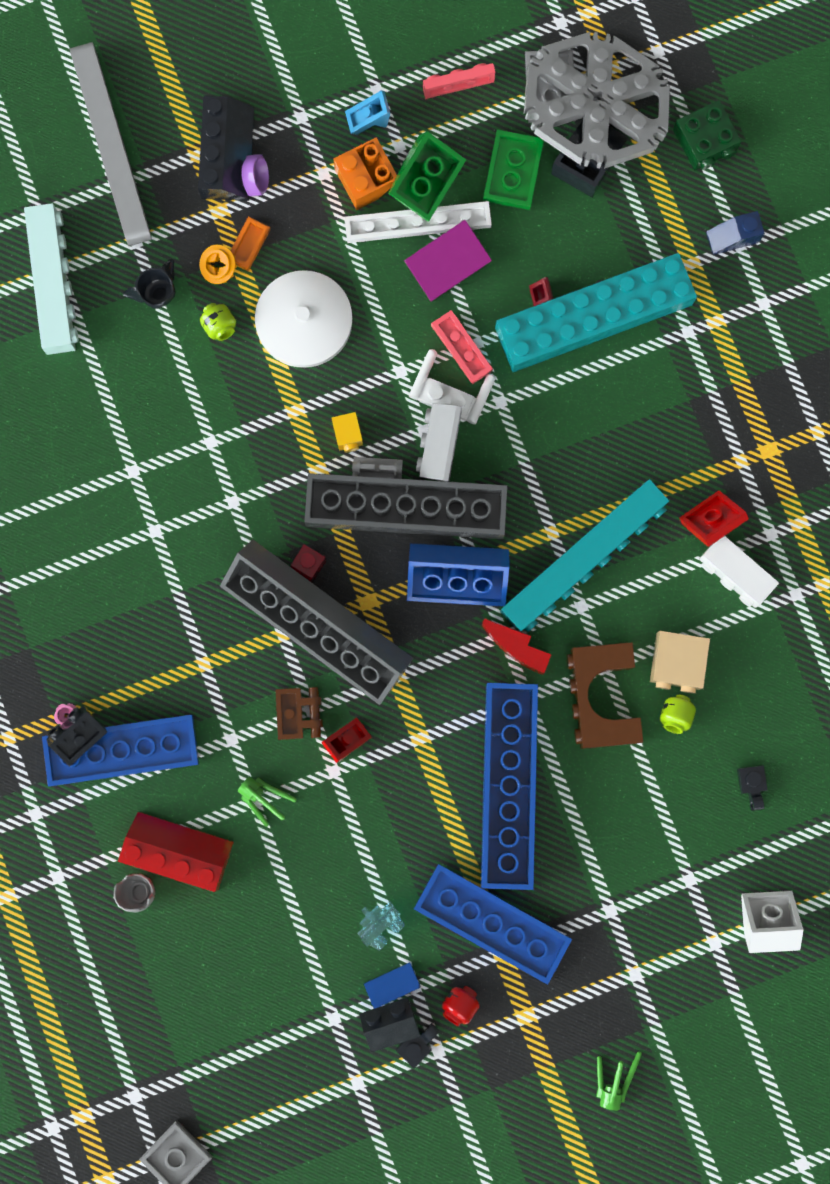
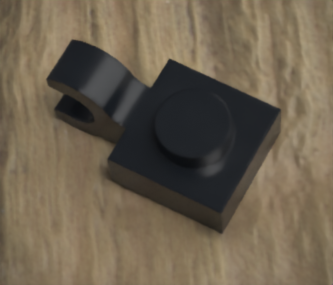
(753, 781)
(417, 1049)

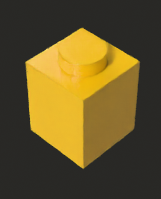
(347, 432)

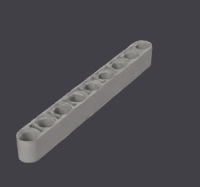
(110, 144)

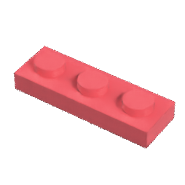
(458, 80)
(461, 347)

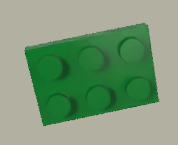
(513, 169)

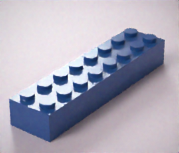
(509, 786)

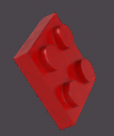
(713, 518)

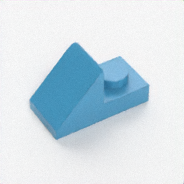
(368, 113)

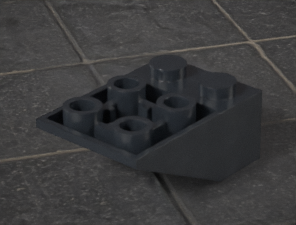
(582, 177)

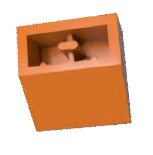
(365, 173)

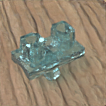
(376, 922)

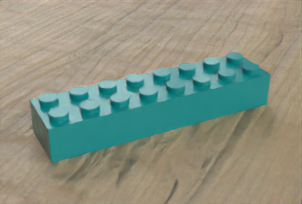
(595, 312)

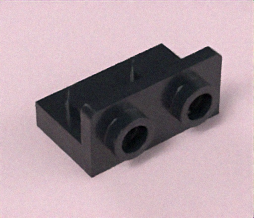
(75, 735)

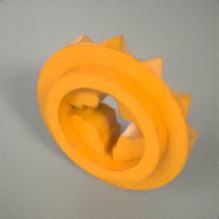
(212, 255)

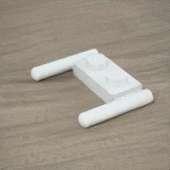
(432, 391)

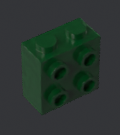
(707, 136)

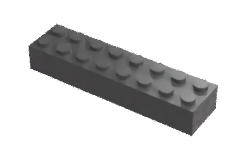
(405, 506)
(315, 621)

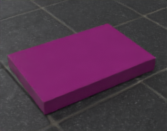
(447, 260)

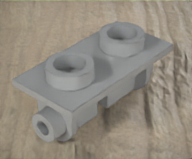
(377, 467)

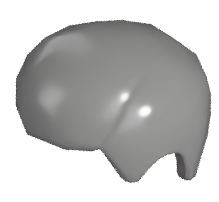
(134, 893)

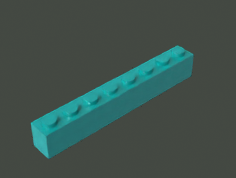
(584, 556)

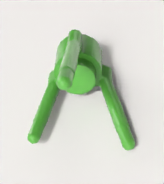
(252, 790)
(612, 1094)

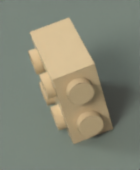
(679, 661)

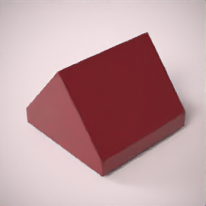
(541, 291)

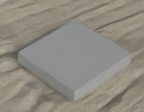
(176, 1156)

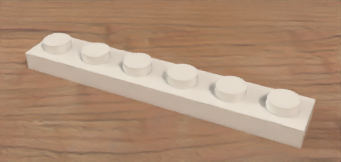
(408, 223)

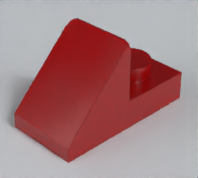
(346, 740)

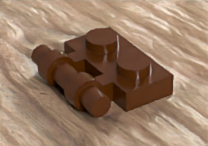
(289, 713)

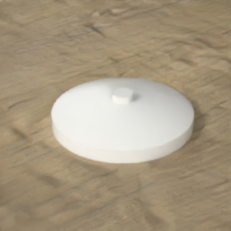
(303, 319)

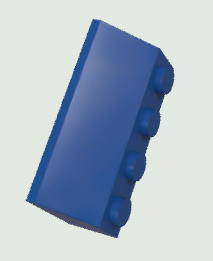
(458, 575)

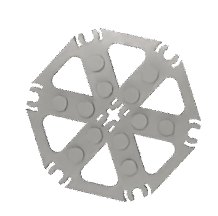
(596, 115)

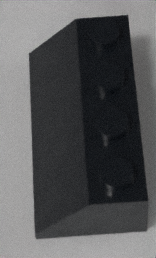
(224, 147)

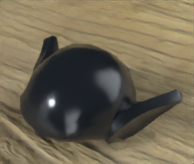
(154, 286)

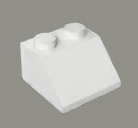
(771, 922)

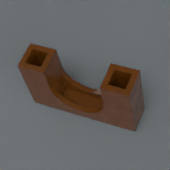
(593, 729)

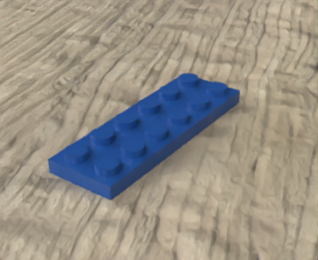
(129, 751)
(493, 924)

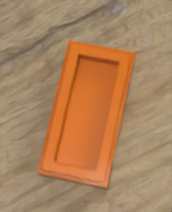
(249, 242)

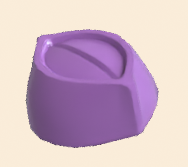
(255, 175)

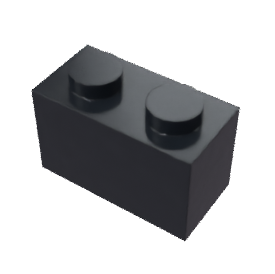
(389, 1025)

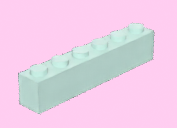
(50, 279)

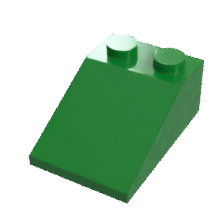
(426, 175)

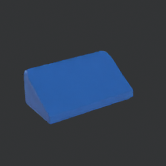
(392, 985)

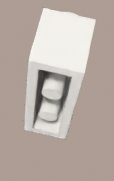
(738, 572)

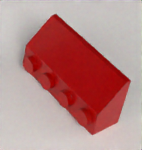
(176, 852)

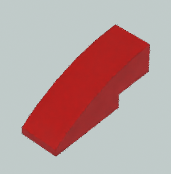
(516, 646)

